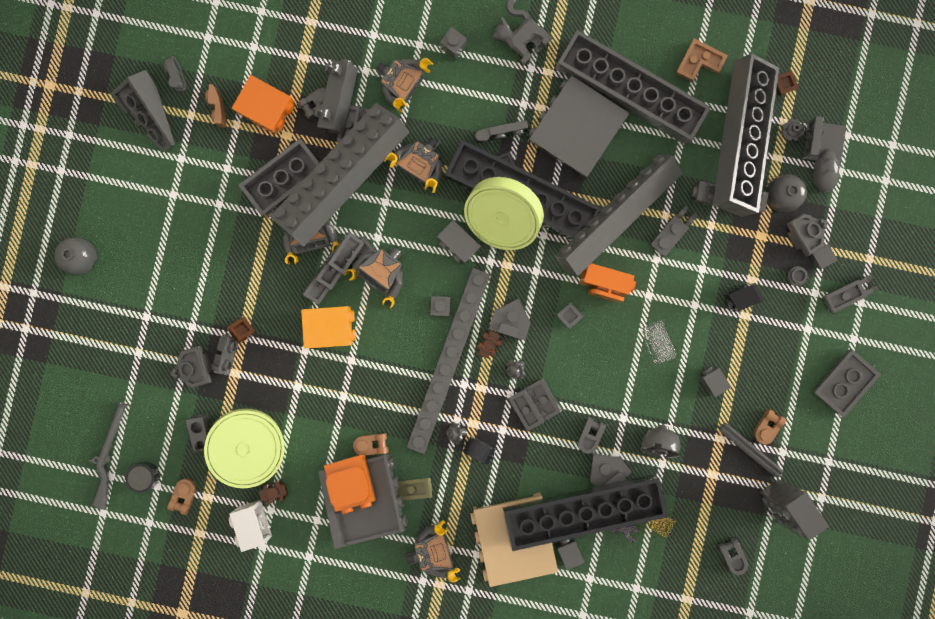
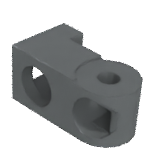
(198, 430)

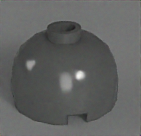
(786, 193)
(75, 255)
(662, 442)

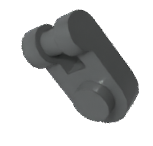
(176, 77)
(316, 97)
(588, 443)
(737, 562)

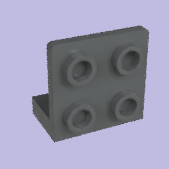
(821, 137)

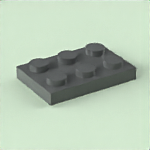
(846, 383)

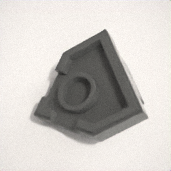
(807, 233)
(511, 320)
(193, 367)
(607, 470)

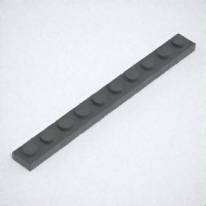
(448, 361)

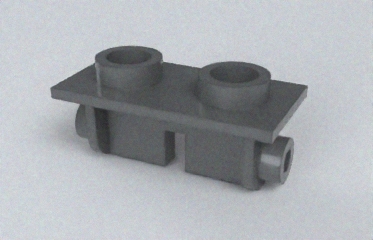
(223, 363)

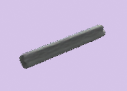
(751, 450)

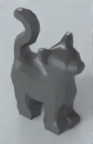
(521, 37)

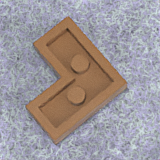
(700, 55)

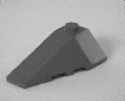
(141, 99)

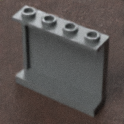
(577, 126)
(374, 521)

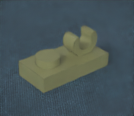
(415, 489)

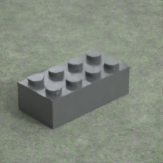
(279, 178)
(793, 509)

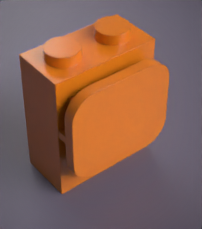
(263, 105)
(607, 283)
(349, 484)

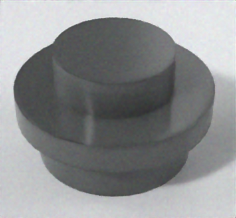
(797, 275)

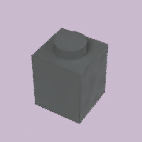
(453, 43)
(714, 381)
(569, 553)

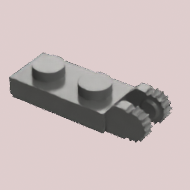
(500, 131)
(672, 232)
(848, 294)

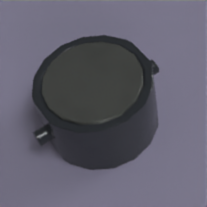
(479, 450)
(142, 477)

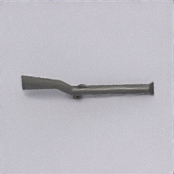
(101, 495)

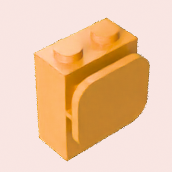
(328, 327)

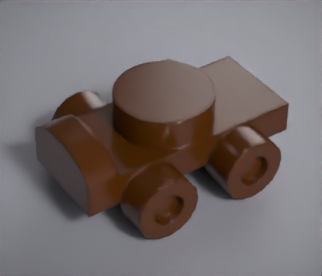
(487, 348)
(270, 493)

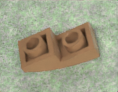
(215, 100)

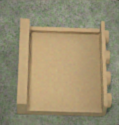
(500, 561)

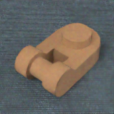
(765, 434)
(364, 444)
(186, 490)

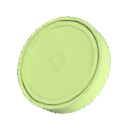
(504, 213)
(244, 448)

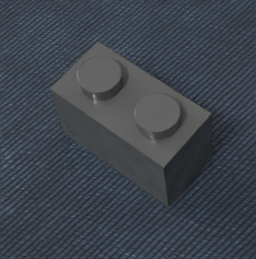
(458, 242)

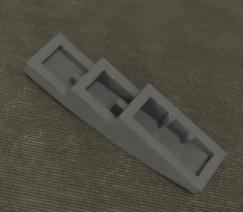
(333, 267)

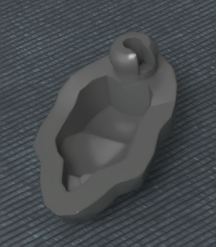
(826, 171)

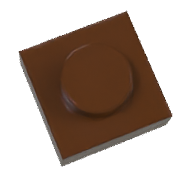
(786, 83)
(241, 330)

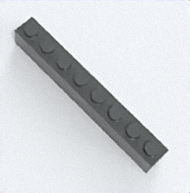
(618, 214)

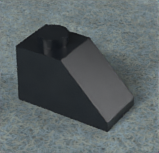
(743, 297)

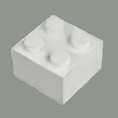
(250, 525)

